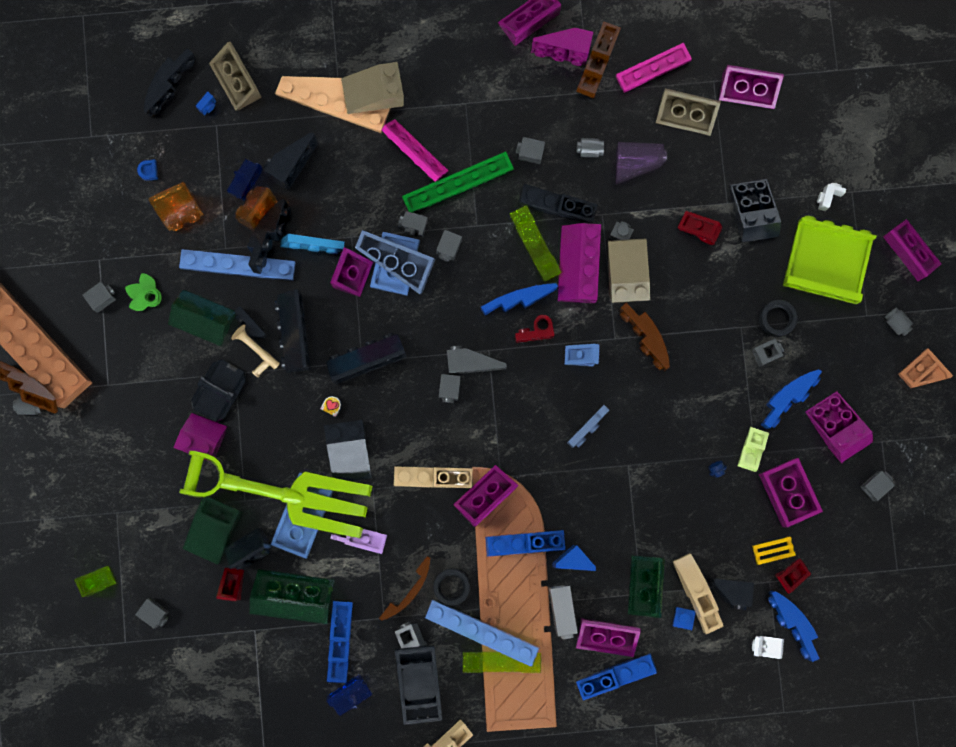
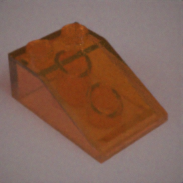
(257, 205)
(176, 206)

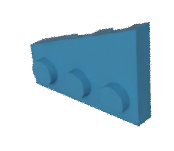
(311, 243)

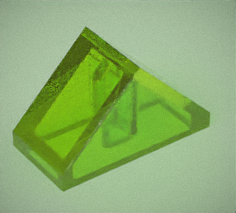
(95, 581)

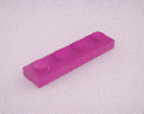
(653, 67)
(414, 150)

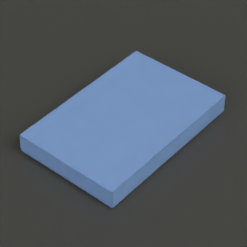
(383, 279)

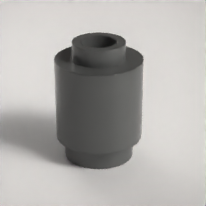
(590, 147)
(899, 321)
(24, 408)

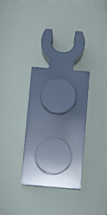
(578, 439)

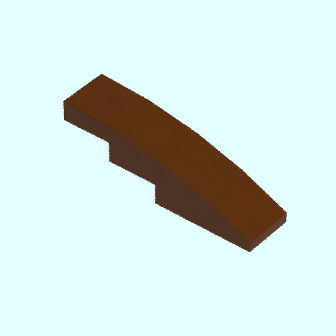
(598, 59)
(29, 389)

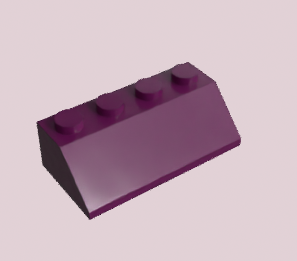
(579, 263)

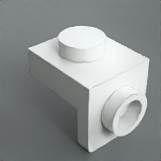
(826, 196)
(768, 647)

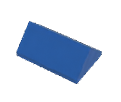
(574, 559)

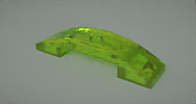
(535, 243)
(497, 662)

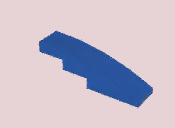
(525, 296)
(339, 642)

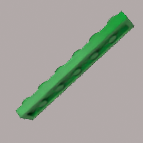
(458, 183)

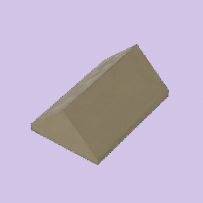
(234, 77)
(687, 111)

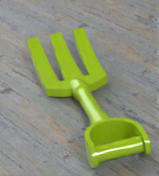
(296, 497)

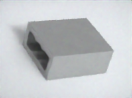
(563, 611)

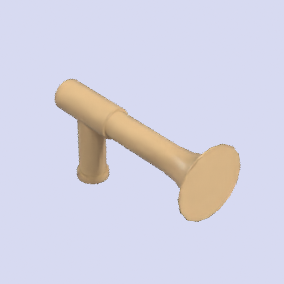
(241, 334)

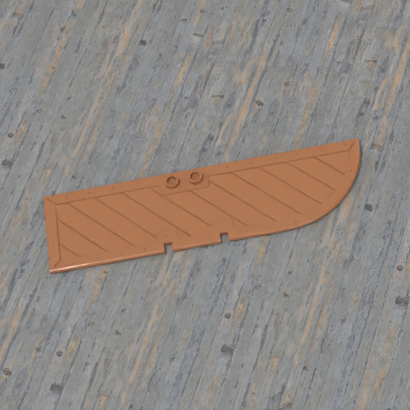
(518, 605)

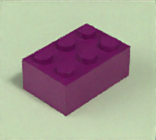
(790, 492)

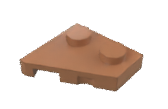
(924, 370)

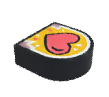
(331, 405)

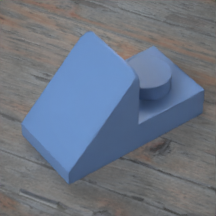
(582, 355)

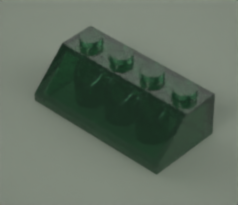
(291, 596)

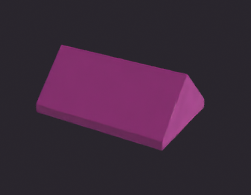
(529, 19)
(750, 86)
(912, 250)
(485, 495)
(607, 637)

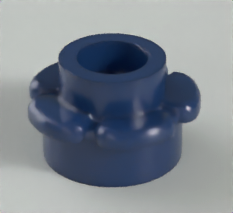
(717, 469)

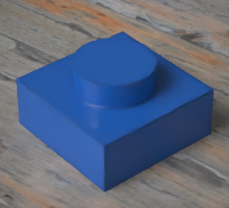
(206, 104)
(683, 618)

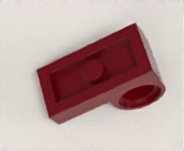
(702, 227)
(538, 334)

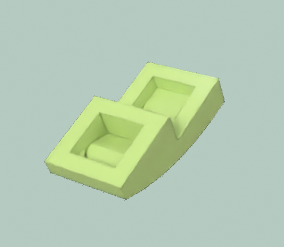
(753, 449)

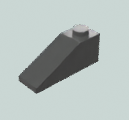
(468, 361)

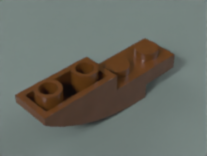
(653, 341)

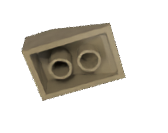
(373, 89)
(628, 270)

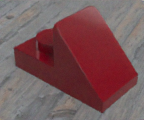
(793, 575)

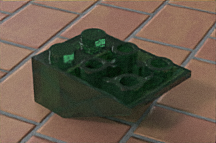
(211, 529)

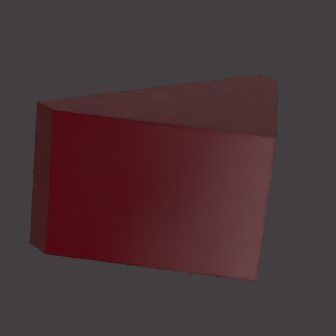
(231, 585)

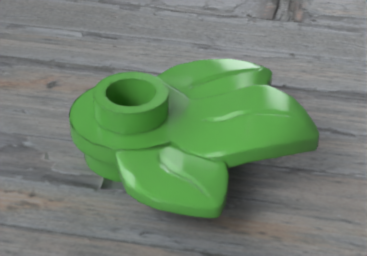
(141, 292)

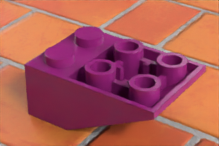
(565, 45)
(840, 427)

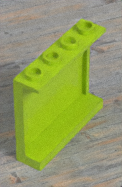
(829, 259)

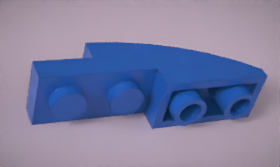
(793, 391)
(525, 543)
(791, 617)
(616, 676)

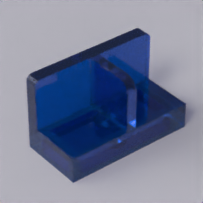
(244, 179)
(349, 695)

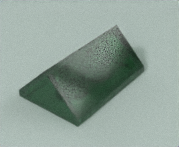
(201, 317)
(646, 586)

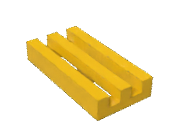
(789, 546)

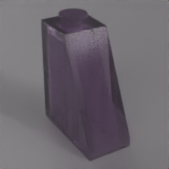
(637, 159)

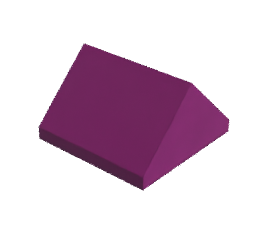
(351, 272)

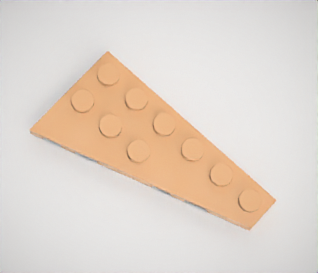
(328, 97)

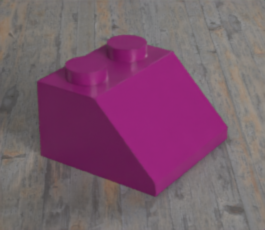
(200, 436)

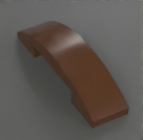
(393, 609)

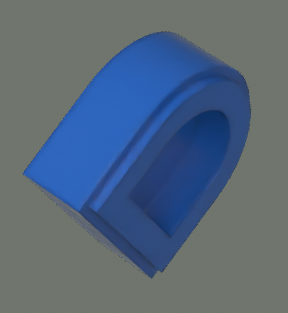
(148, 170)

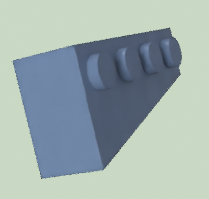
(404, 263)

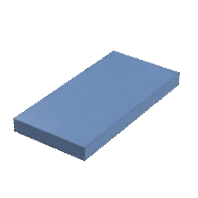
(298, 538)

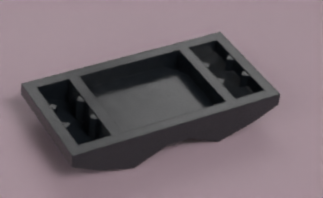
(418, 684)

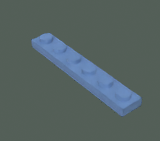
(235, 265)
(482, 633)

